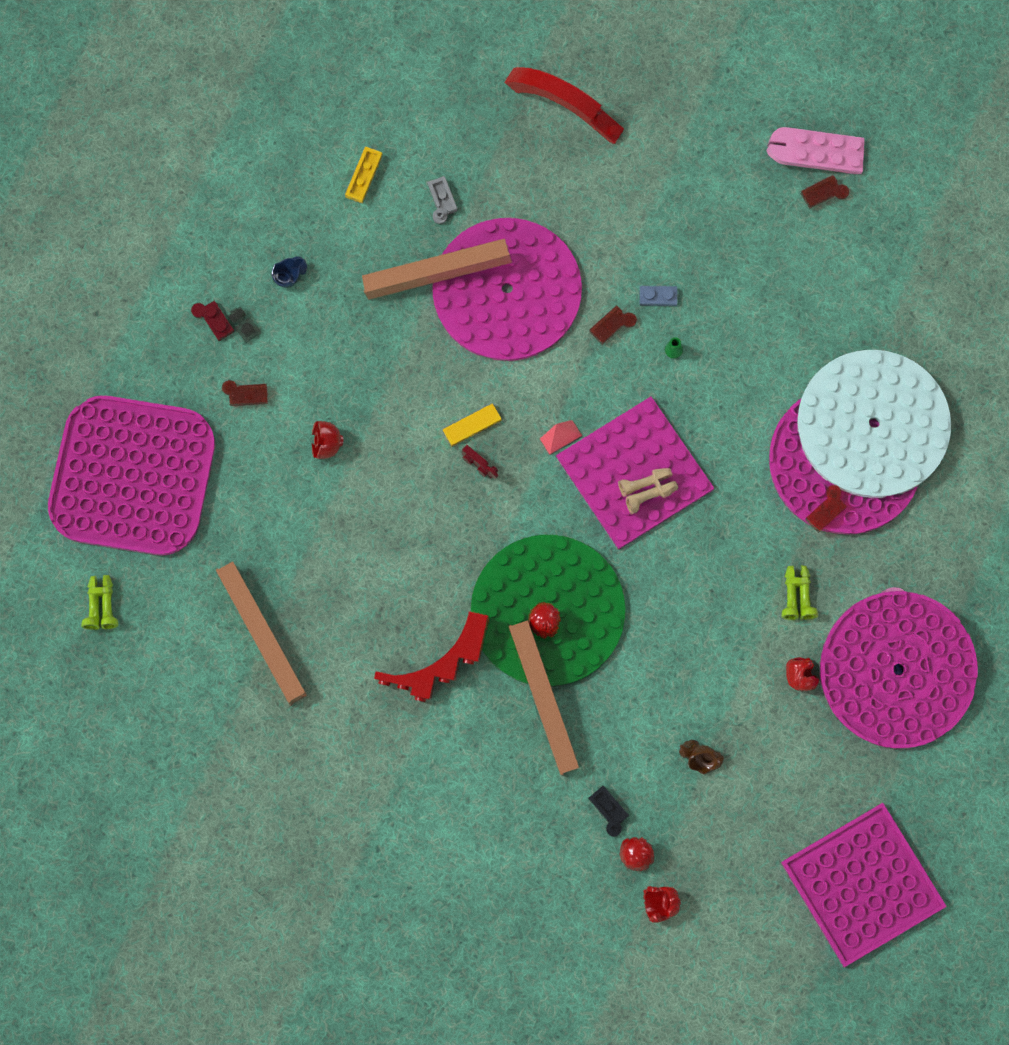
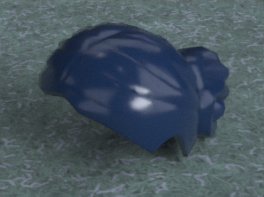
(288, 271)

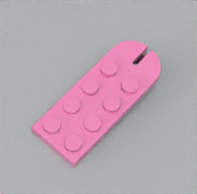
(817, 150)

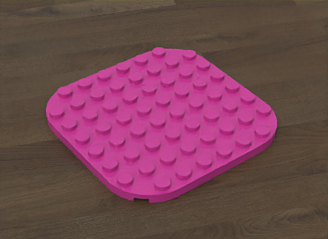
(131, 475)

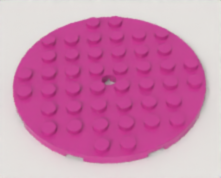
(532, 314)
(805, 489)
(861, 677)

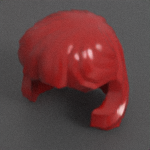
(544, 620)
(799, 674)
(636, 854)
(661, 903)

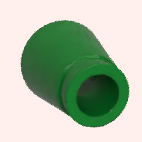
(674, 348)

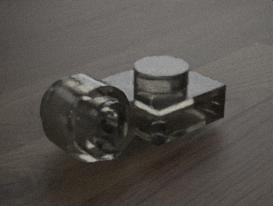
(247, 328)

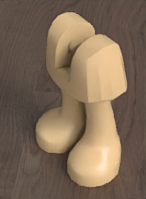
(633, 501)

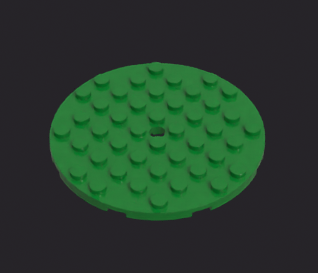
(569, 578)

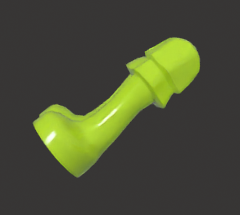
(803, 582)
(92, 621)

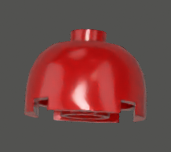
(326, 440)

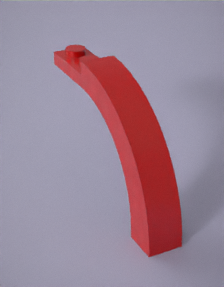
(553, 88)

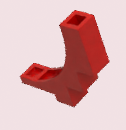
(466, 647)

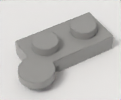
(442, 198)

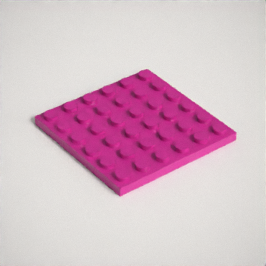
(630, 451)
(863, 884)

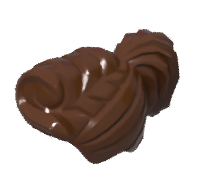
(700, 757)

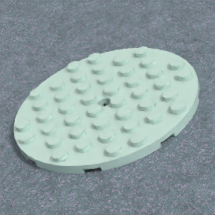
(870, 459)

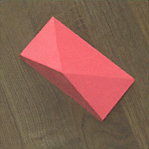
(560, 436)

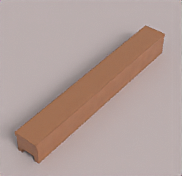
(436, 269)
(261, 633)
(543, 697)

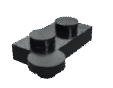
(610, 810)

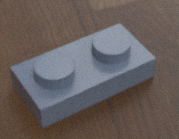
(658, 296)

